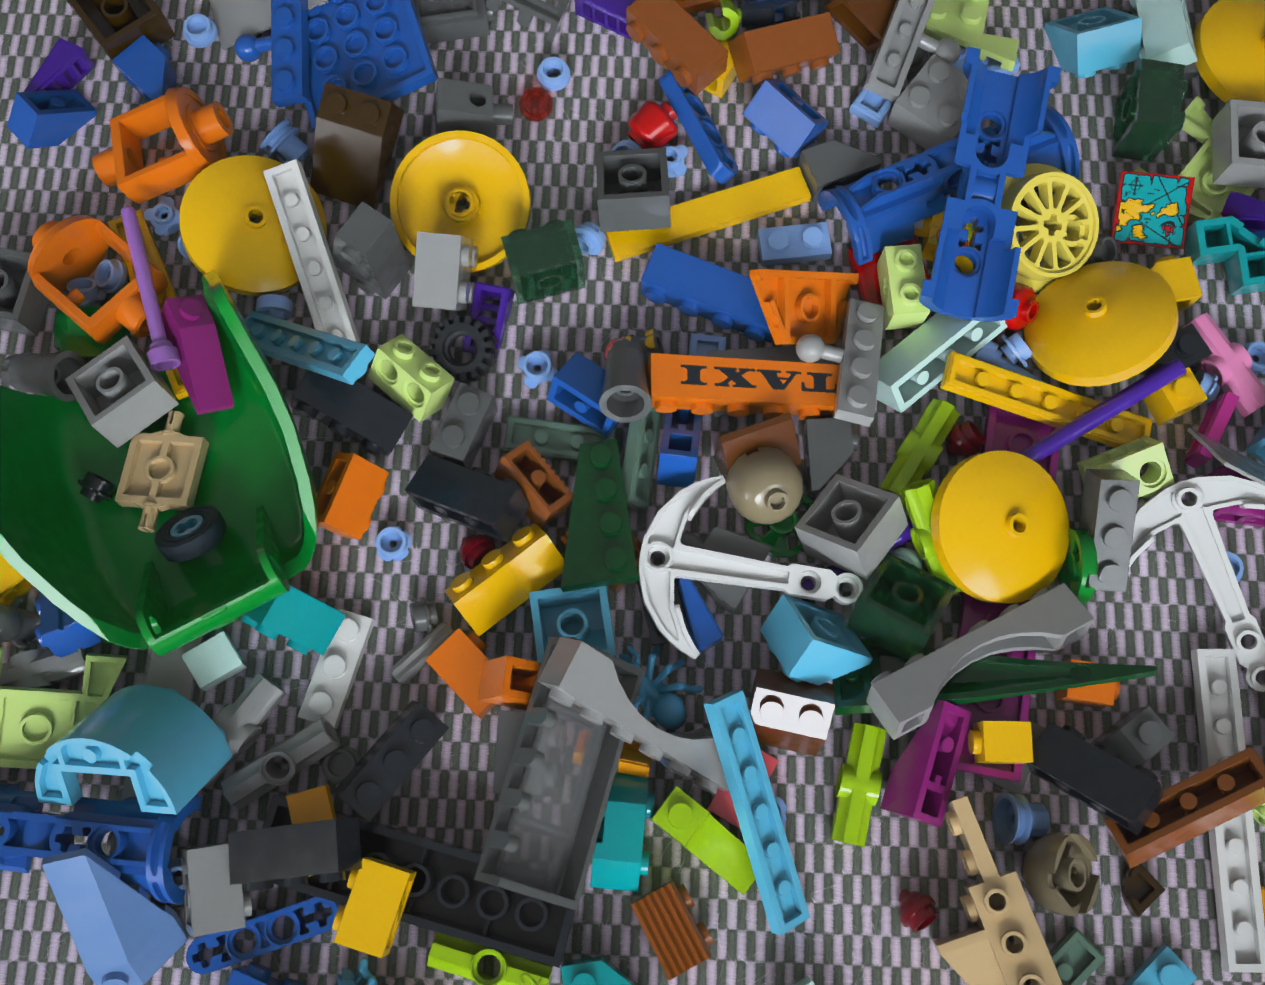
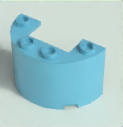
(143, 734)

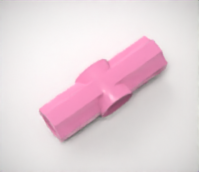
(1232, 366)

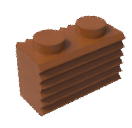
(539, 484)
(671, 928)

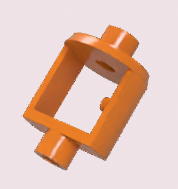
(197, 128)
(73, 251)

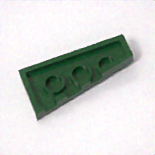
(599, 525)

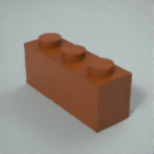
(677, 42)
(784, 48)

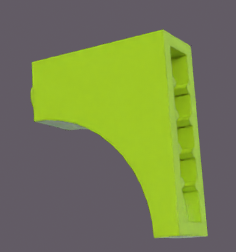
(705, 838)

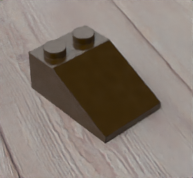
(353, 145)

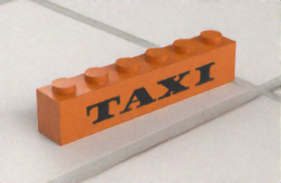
(741, 386)

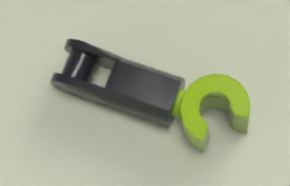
(750, 14)

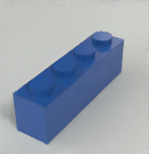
(704, 291)

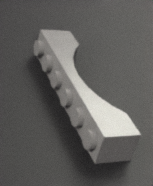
(1042, 625)
(590, 681)

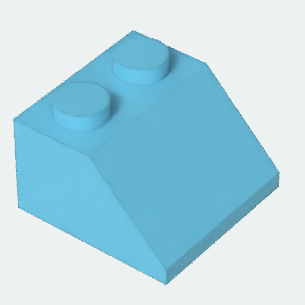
(1095, 40)
(572, 614)
(812, 641)

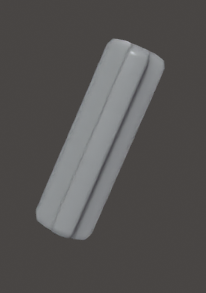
(414, 660)

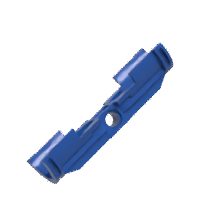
(1019, 111)
(888, 216)
(142, 837)

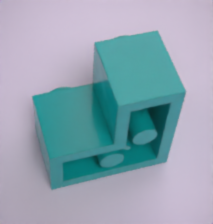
(299, 618)

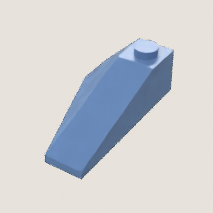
(112, 925)

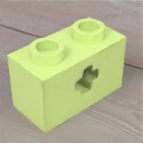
(900, 284)

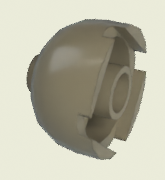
(765, 486)
(1060, 873)

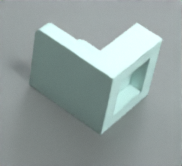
(214, 661)

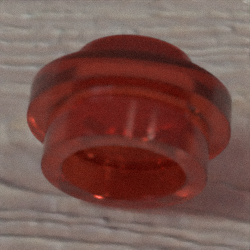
(535, 104)

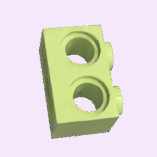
(410, 377)
(1131, 459)

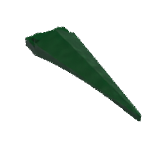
(984, 679)

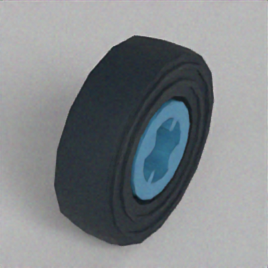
(190, 533)

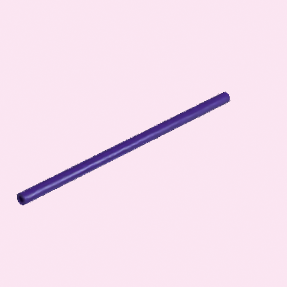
(1076, 428)

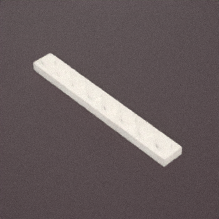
(1233, 842)

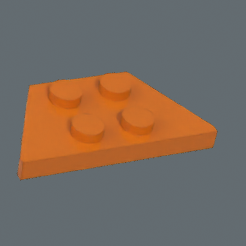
(802, 302)

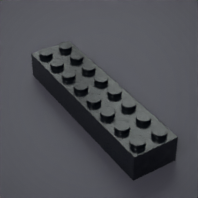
(447, 895)

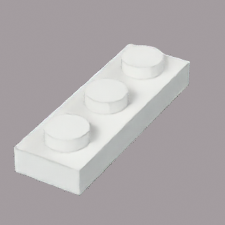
(337, 670)

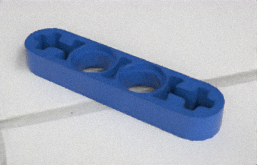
(700, 129)
(265, 936)

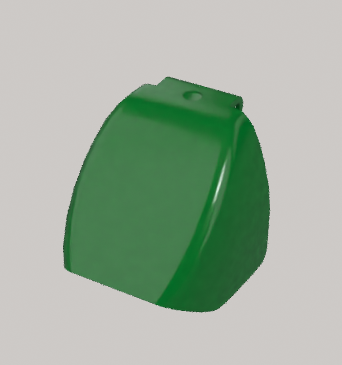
(93, 554)

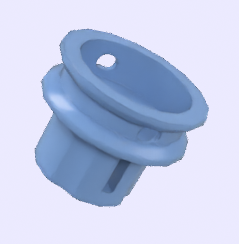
(284, 144)
(1018, 819)

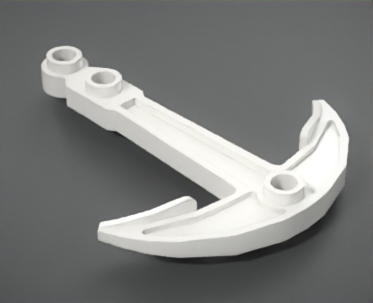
(1209, 552)
(716, 567)

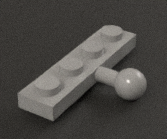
(900, 44)
(857, 358)

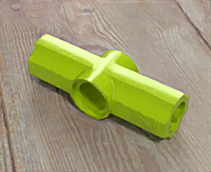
(920, 447)
(919, 502)
(858, 784)
(464, 960)

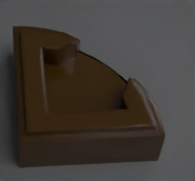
(1139, 889)

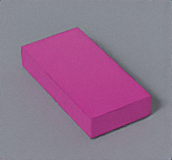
(1212, 426)

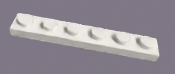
(310, 250)

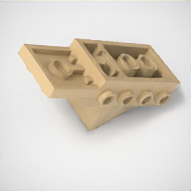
(1001, 911)

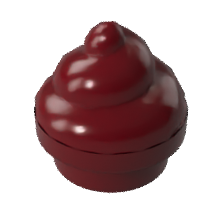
(965, 439)
(474, 549)
(916, 910)

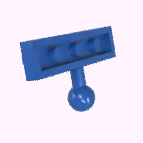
(288, 51)

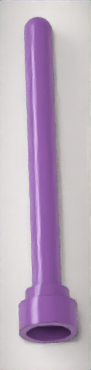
(162, 353)

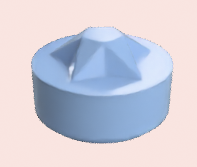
(275, 306)

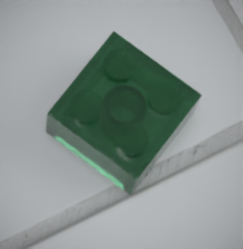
(1149, 110)
(544, 261)
(900, 607)

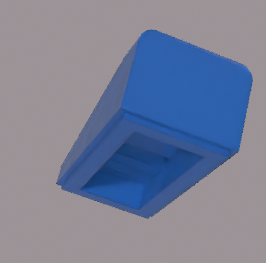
(700, 622)

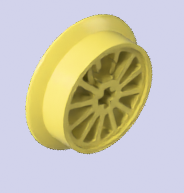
(1047, 223)

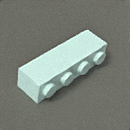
(1165, 31)
(921, 357)

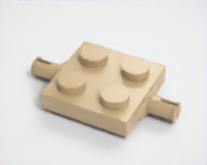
(162, 471)

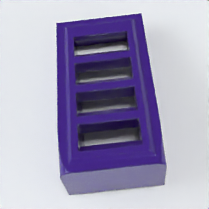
(606, 13)
(62, 68)
(1245, 209)
(481, 291)

